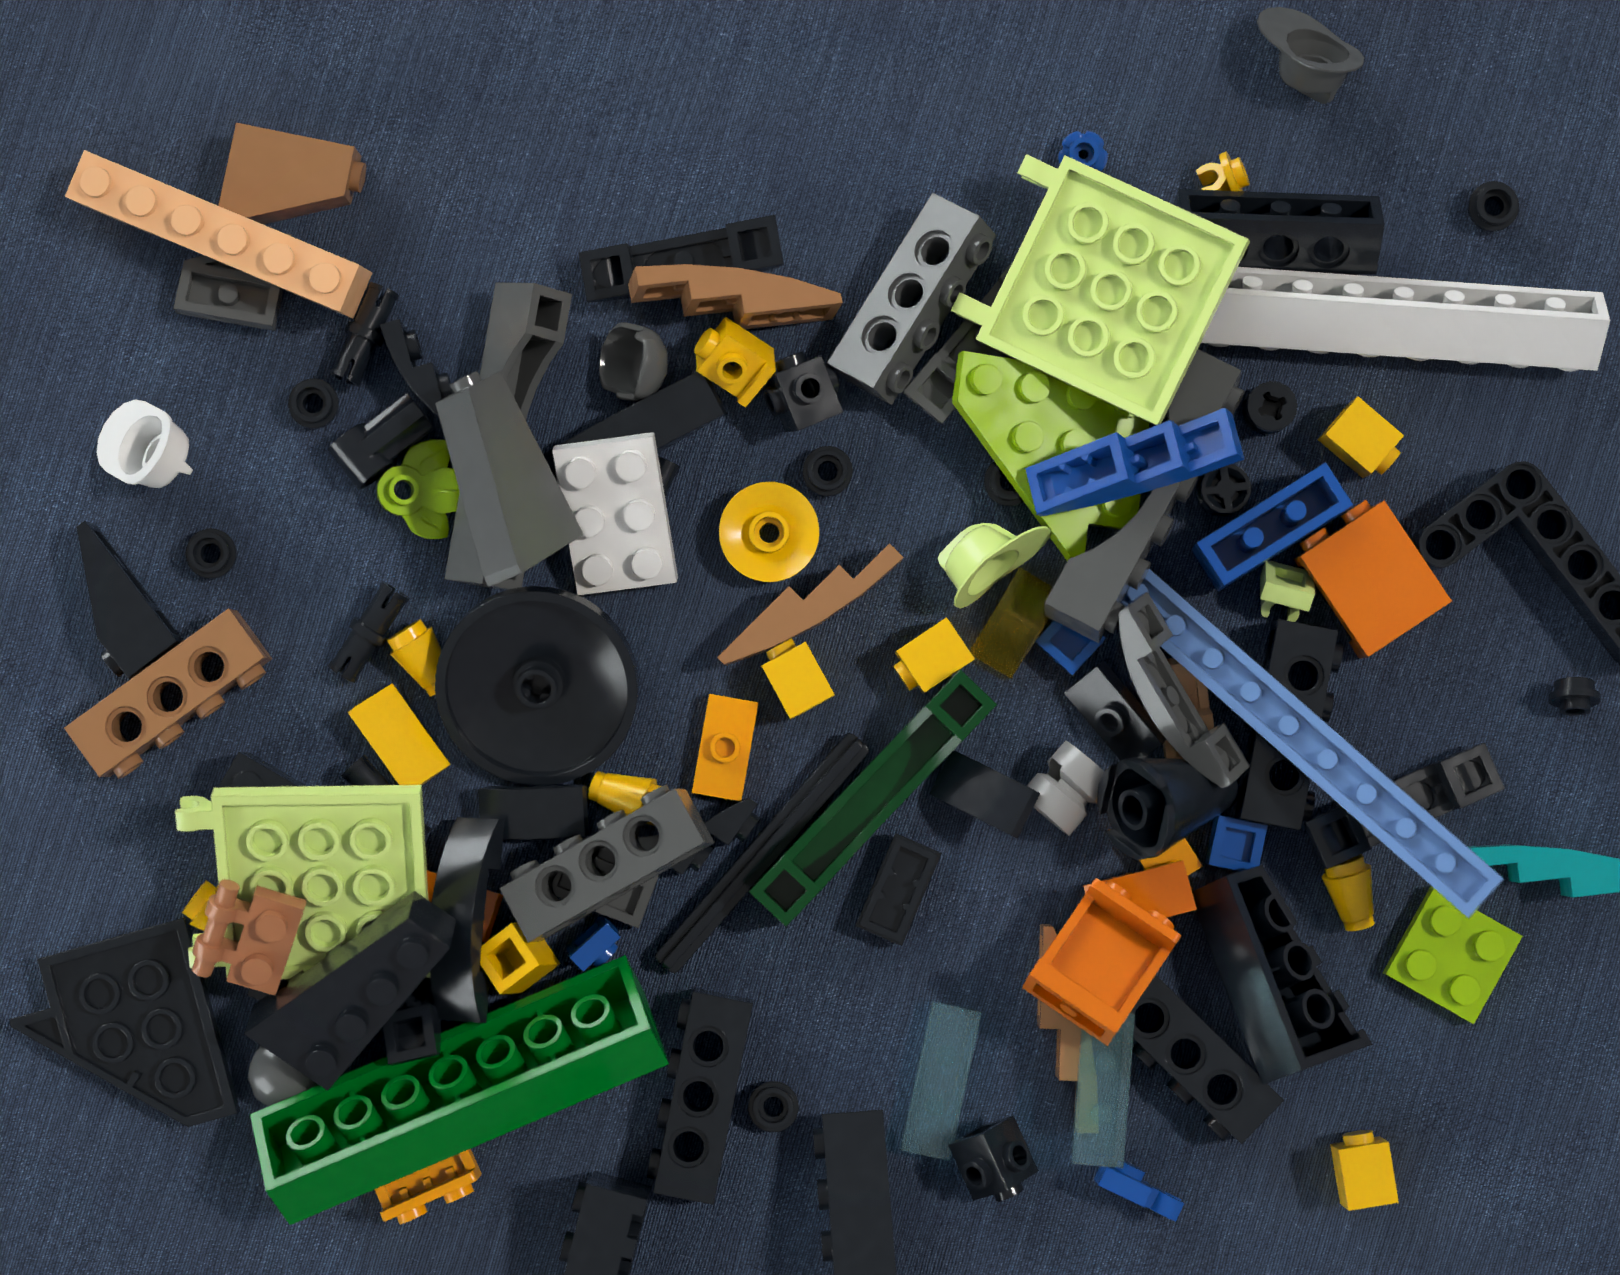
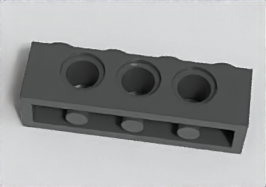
(912, 272)
(680, 837)

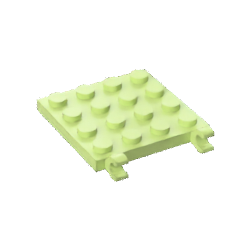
(1108, 288)
(332, 845)

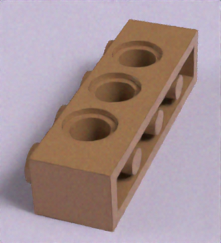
(98, 729)

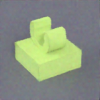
(1286, 587)

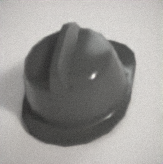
(1309, 53)

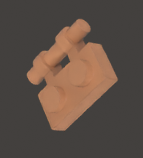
(264, 942)

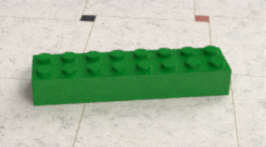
(481, 1086)

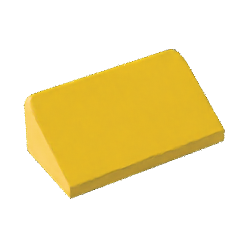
(399, 737)

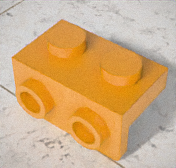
(409, 1194)

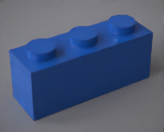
(1271, 527)

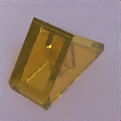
(1013, 624)

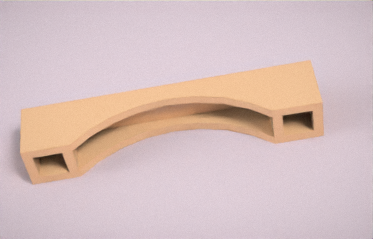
(219, 234)

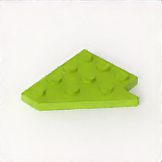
(1034, 417)

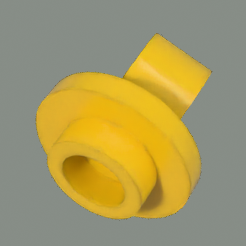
(1227, 176)

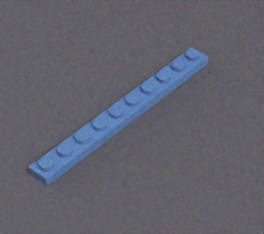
(1320, 752)

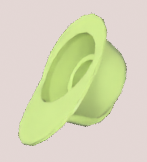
(986, 555)

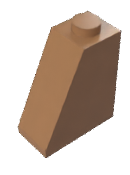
(288, 175)

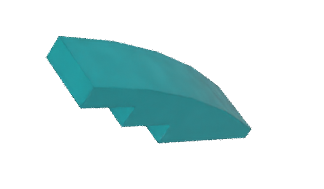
(1577, 871)

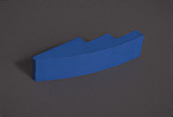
(1134, 464)

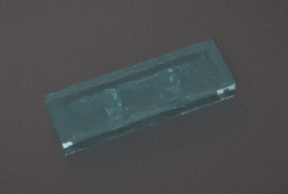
(940, 1080)
(1102, 1098)

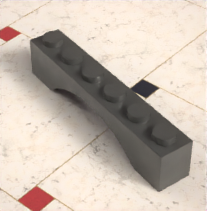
(521, 341)
(1096, 581)

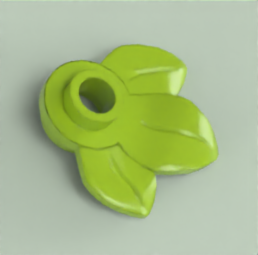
(432, 489)

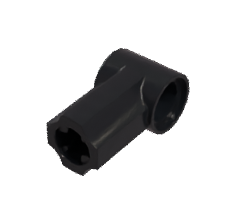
(371, 448)

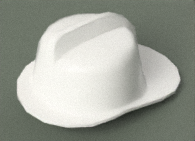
(142, 445)

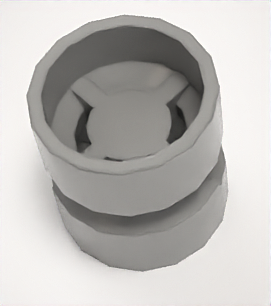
(1067, 787)

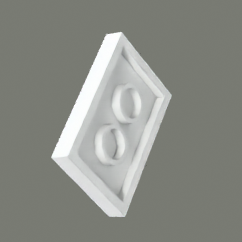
(621, 511)

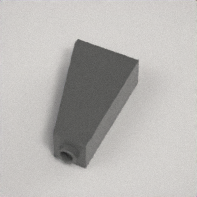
(503, 479)

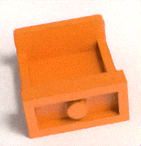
(1372, 577)
(1102, 960)

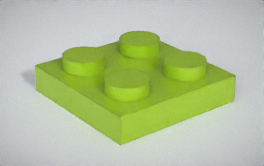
(1452, 956)

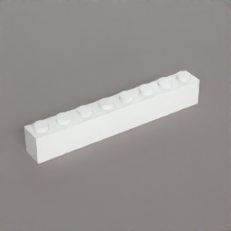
(1411, 319)

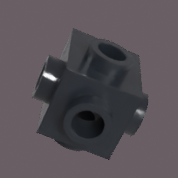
(818, 394)
(994, 1159)

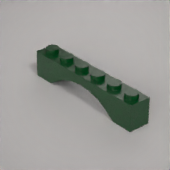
(872, 797)

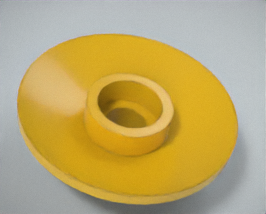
(764, 505)

